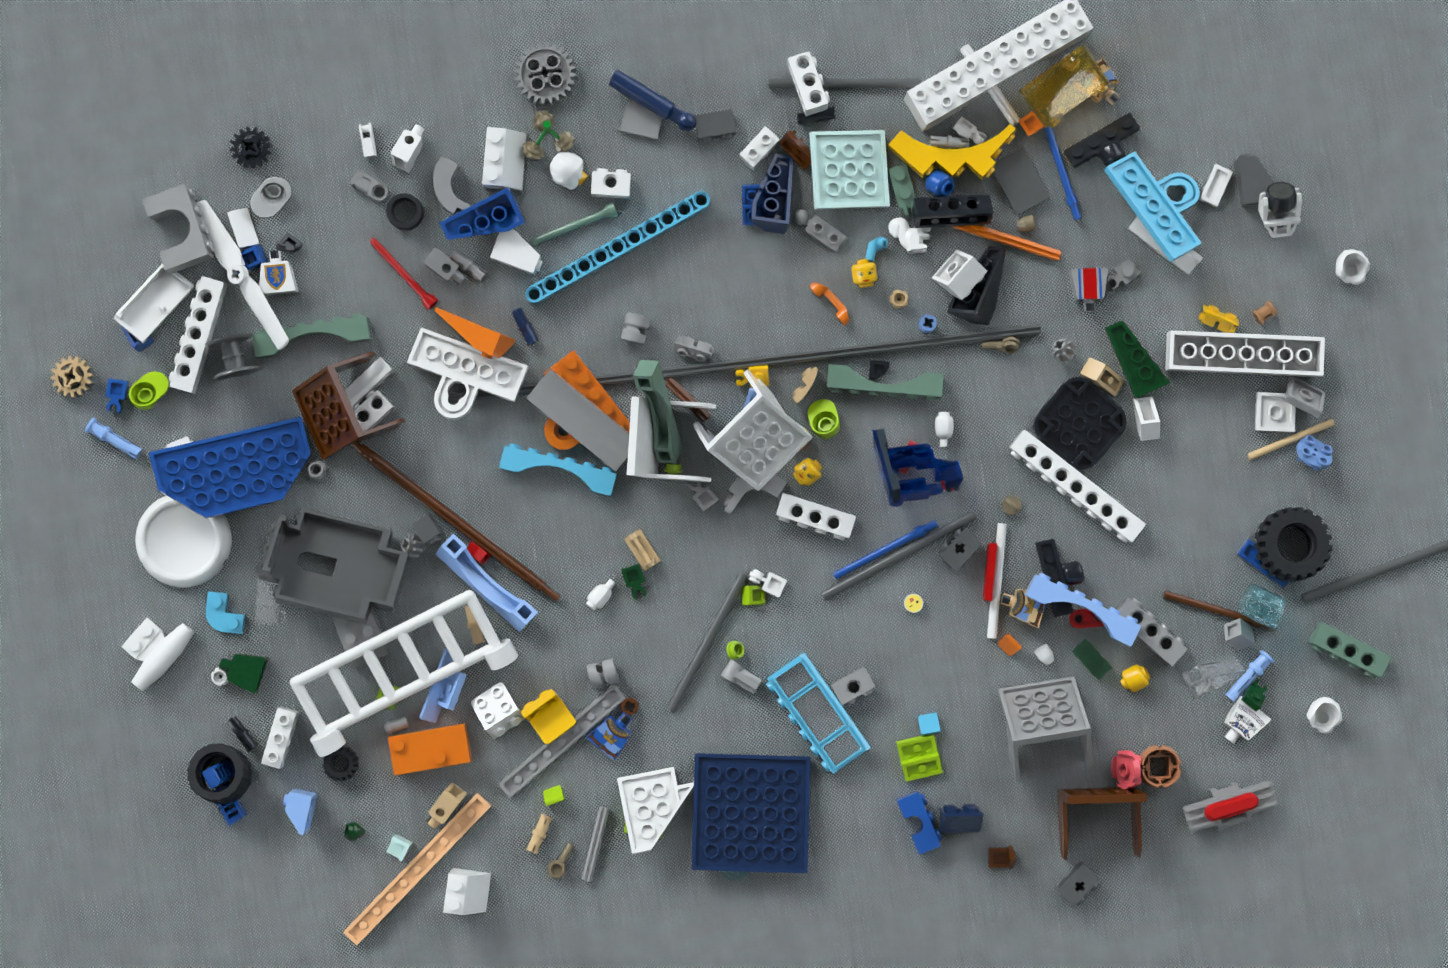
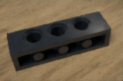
(952, 211)

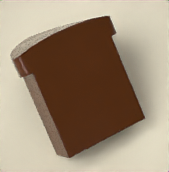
(1001, 857)

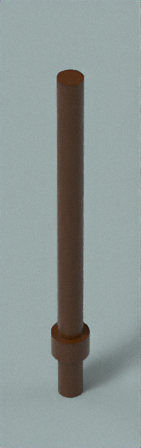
(1211, 608)

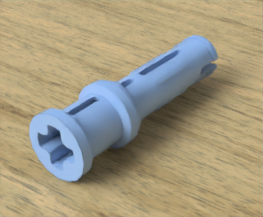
(106, 434)
(1255, 669)

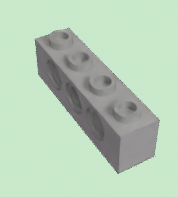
(1176, 648)

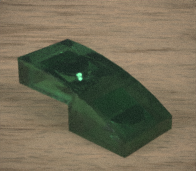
(1091, 659)

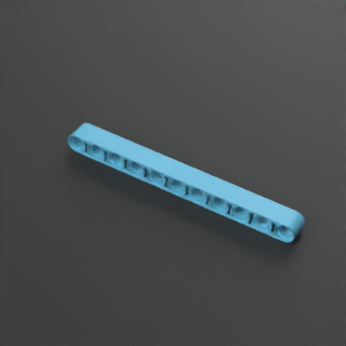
(623, 239)

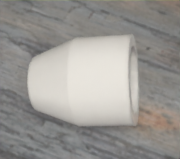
(1044, 654)

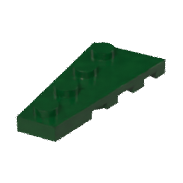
(1135, 361)

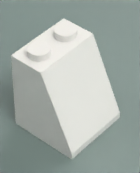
(466, 892)

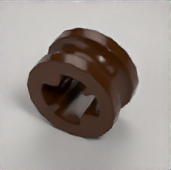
(632, 700)

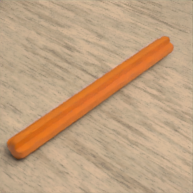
(1012, 241)

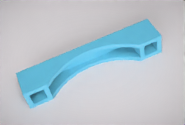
(520, 460)

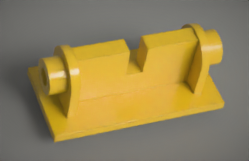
(1226, 321)

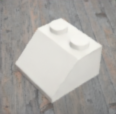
(959, 274)

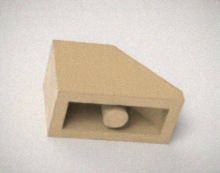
(1102, 376)

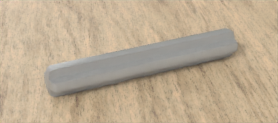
(595, 844)

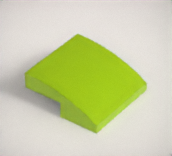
(919, 757)

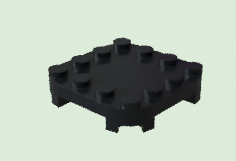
(1079, 423)

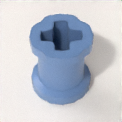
(926, 329)

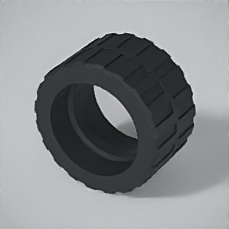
(199, 764)

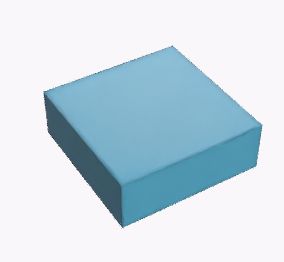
(928, 724)

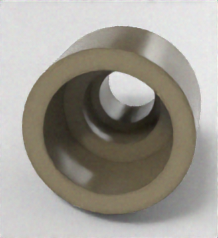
(1026, 223)

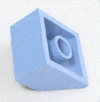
(300, 808)

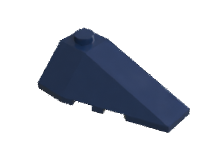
(773, 197)

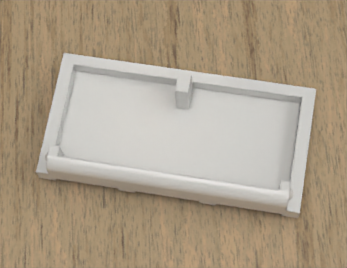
(153, 303)

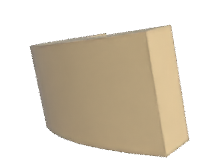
(808, 379)

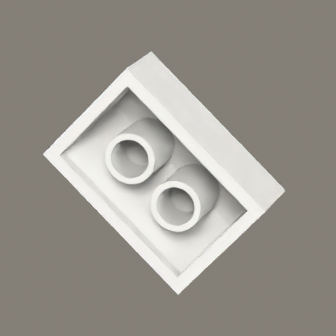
(504, 159)

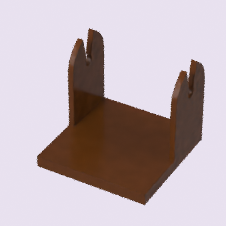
(330, 412)
(1101, 795)

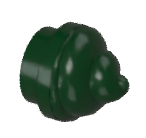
(353, 831)

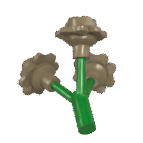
(544, 122)

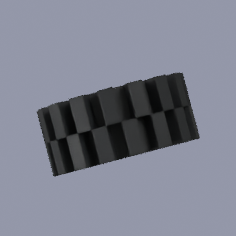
(350, 770)

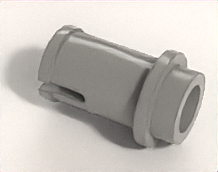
(395, 725)

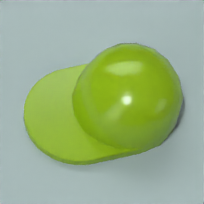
(148, 390)
(823, 418)

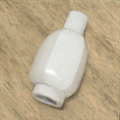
(944, 427)
(600, 595)

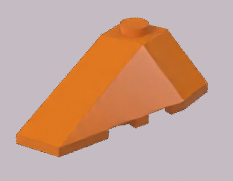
(480, 337)

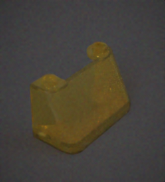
(1065, 86)

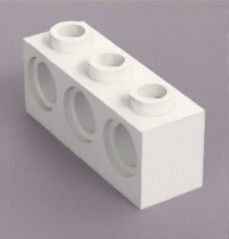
(806, 92)
(374, 415)
(280, 737)

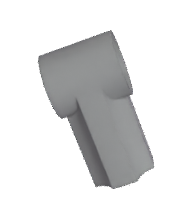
(737, 674)

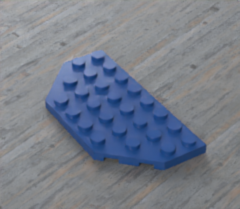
(233, 468)

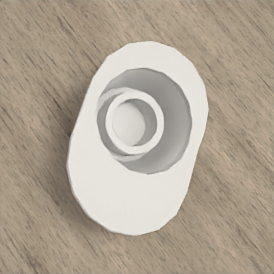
(270, 197)

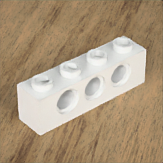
(845, 520)

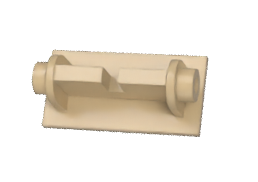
(642, 549)

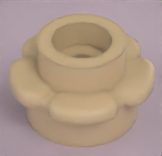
(898, 304)

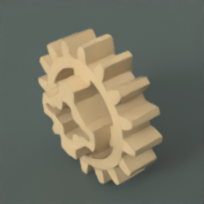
(70, 383)

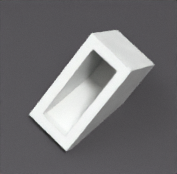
(1146, 418)

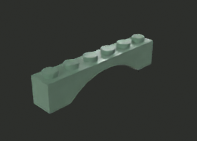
(353, 329)
(844, 378)
(651, 384)

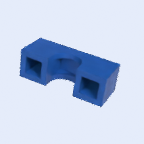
(926, 837)

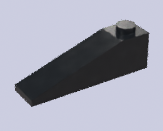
(981, 302)

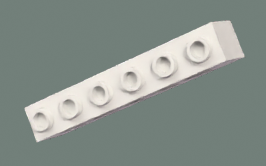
(206, 327)

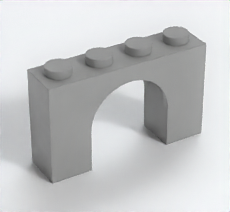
(196, 246)

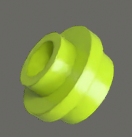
(735, 650)

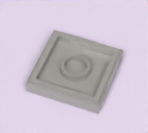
(1305, 396)

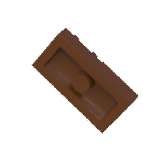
(796, 149)

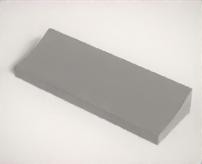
(581, 419)

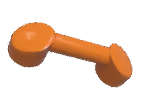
(819, 290)

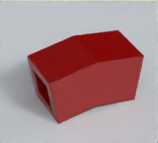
(478, 553)

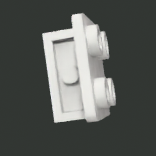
(497, 710)

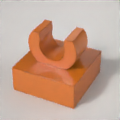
(1031, 123)

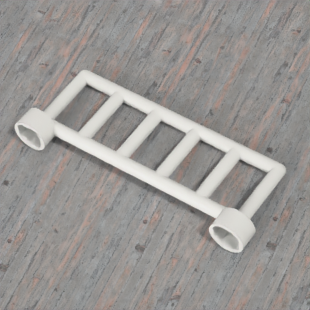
(329, 737)

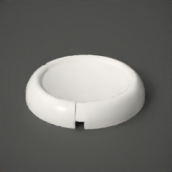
(181, 545)

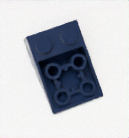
(960, 819)

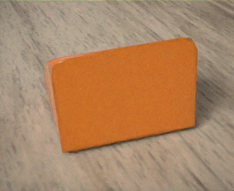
(1009, 645)

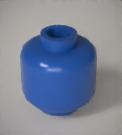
(939, 183)

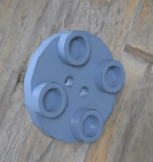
(1314, 453)

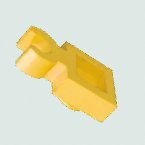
(759, 372)

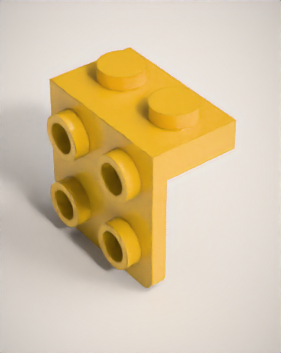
(549, 716)

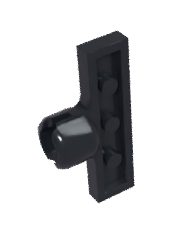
(1103, 143)
(1067, 573)

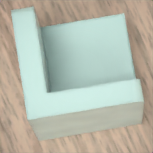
(399, 847)

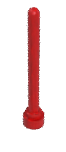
(428, 300)

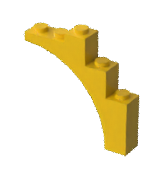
(978, 158)

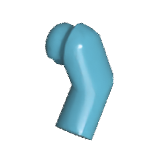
(874, 246)

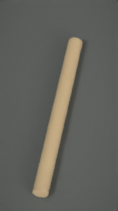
(1290, 439)

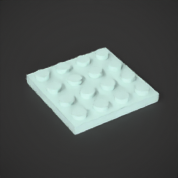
(849, 169)

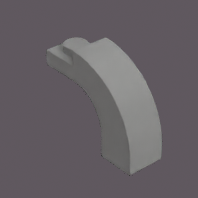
(442, 181)
(740, 487)

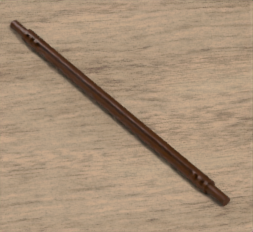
(455, 520)

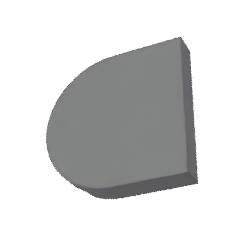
(640, 121)

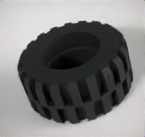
(1317, 544)

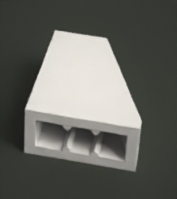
(516, 252)

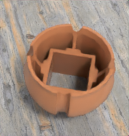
(1172, 766)

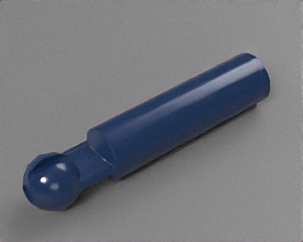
(651, 100)

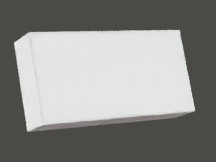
(1215, 185)

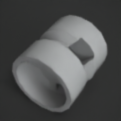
(635, 328)
(602, 673)

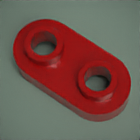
(1087, 619)

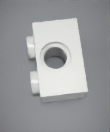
(759, 148)
(599, 187)

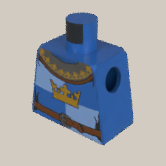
(611, 735)

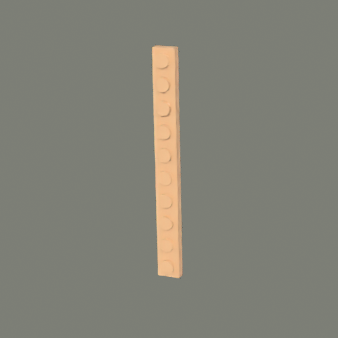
(417, 869)

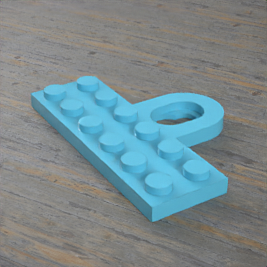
(1153, 206)

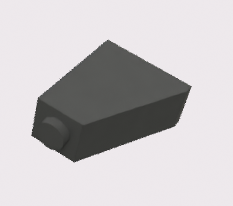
(1251, 179)

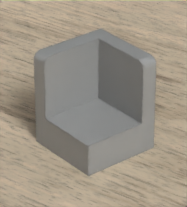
(1238, 634)

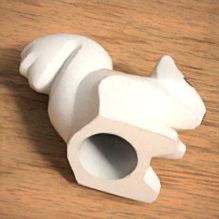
(909, 237)

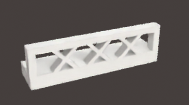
(1185, 263)
(368, 381)

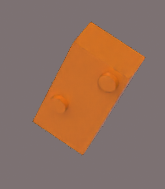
(430, 749)

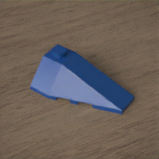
(491, 215)

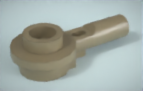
(1008, 345)
(557, 868)

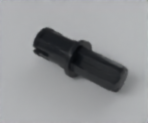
(820, 116)
(242, 734)

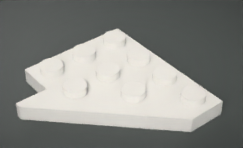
(650, 805)

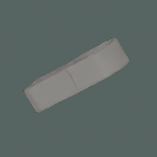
(368, 184)

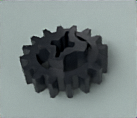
(255, 141)

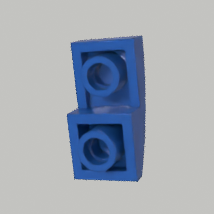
(748, 194)

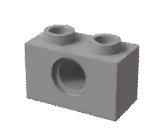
(841, 689)

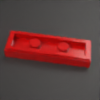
(989, 571)

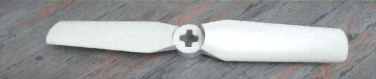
(232, 260)

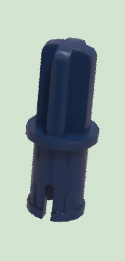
(524, 326)

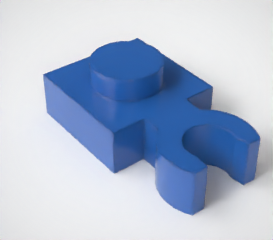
(116, 391)

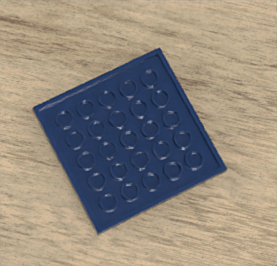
(751, 813)

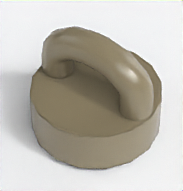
(1011, 505)

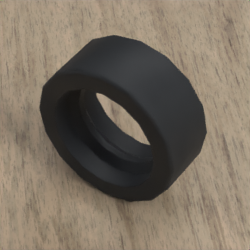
(405, 197)

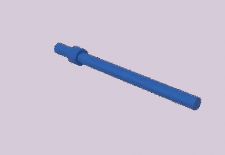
(1071, 200)
(919, 532)

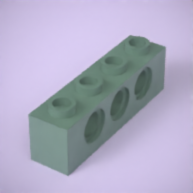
(1378, 659)

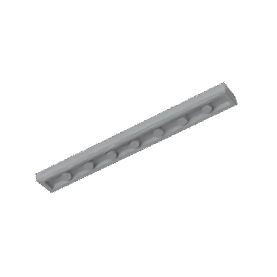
(548, 753)

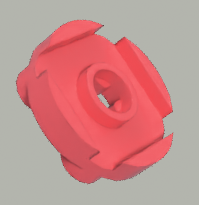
(1128, 777)

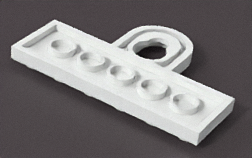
(464, 365)

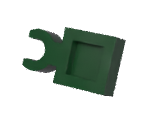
(634, 577)
(1254, 695)

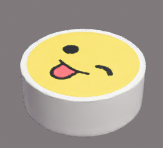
(913, 603)

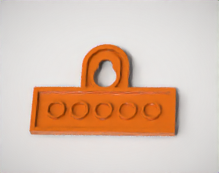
(580, 377)

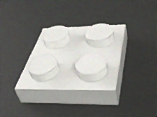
(1274, 413)

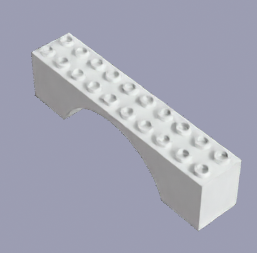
(989, 66)

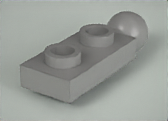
(820, 230)

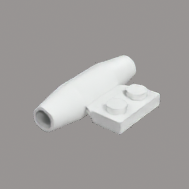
(155, 650)

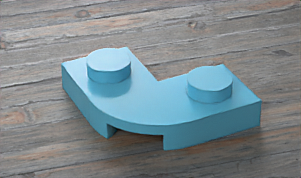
(217, 615)

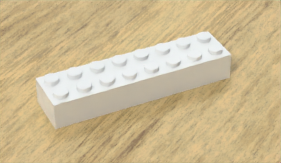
(1245, 353)

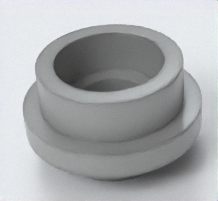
(310, 469)

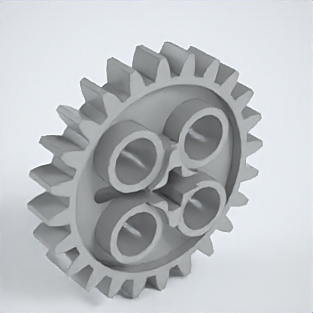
(548, 90)

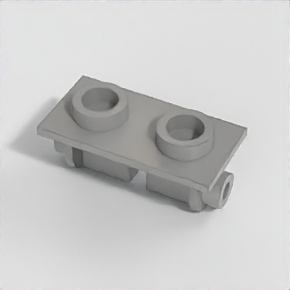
(685, 347)

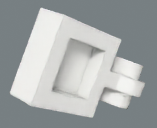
(772, 584)

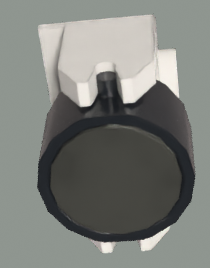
(1279, 207)

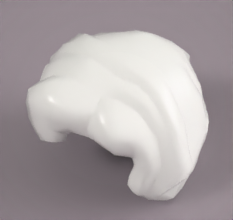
(566, 169)
(1352, 267)
(1324, 714)

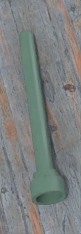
(609, 211)

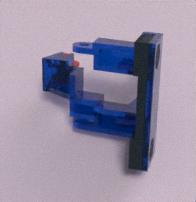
(917, 456)

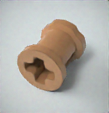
(1264, 312)

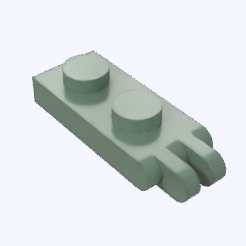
(902, 188)

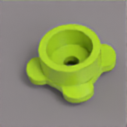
(673, 469)

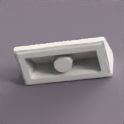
(243, 228)

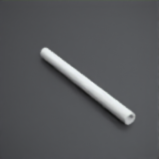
(995, 603)

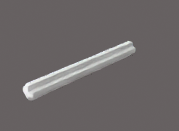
(997, 95)

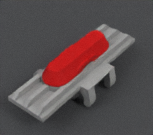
(1229, 803)

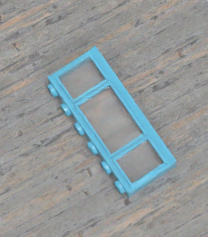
(817, 713)

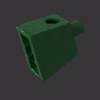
(245, 670)

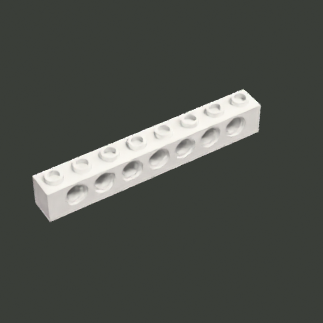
(1133, 523)

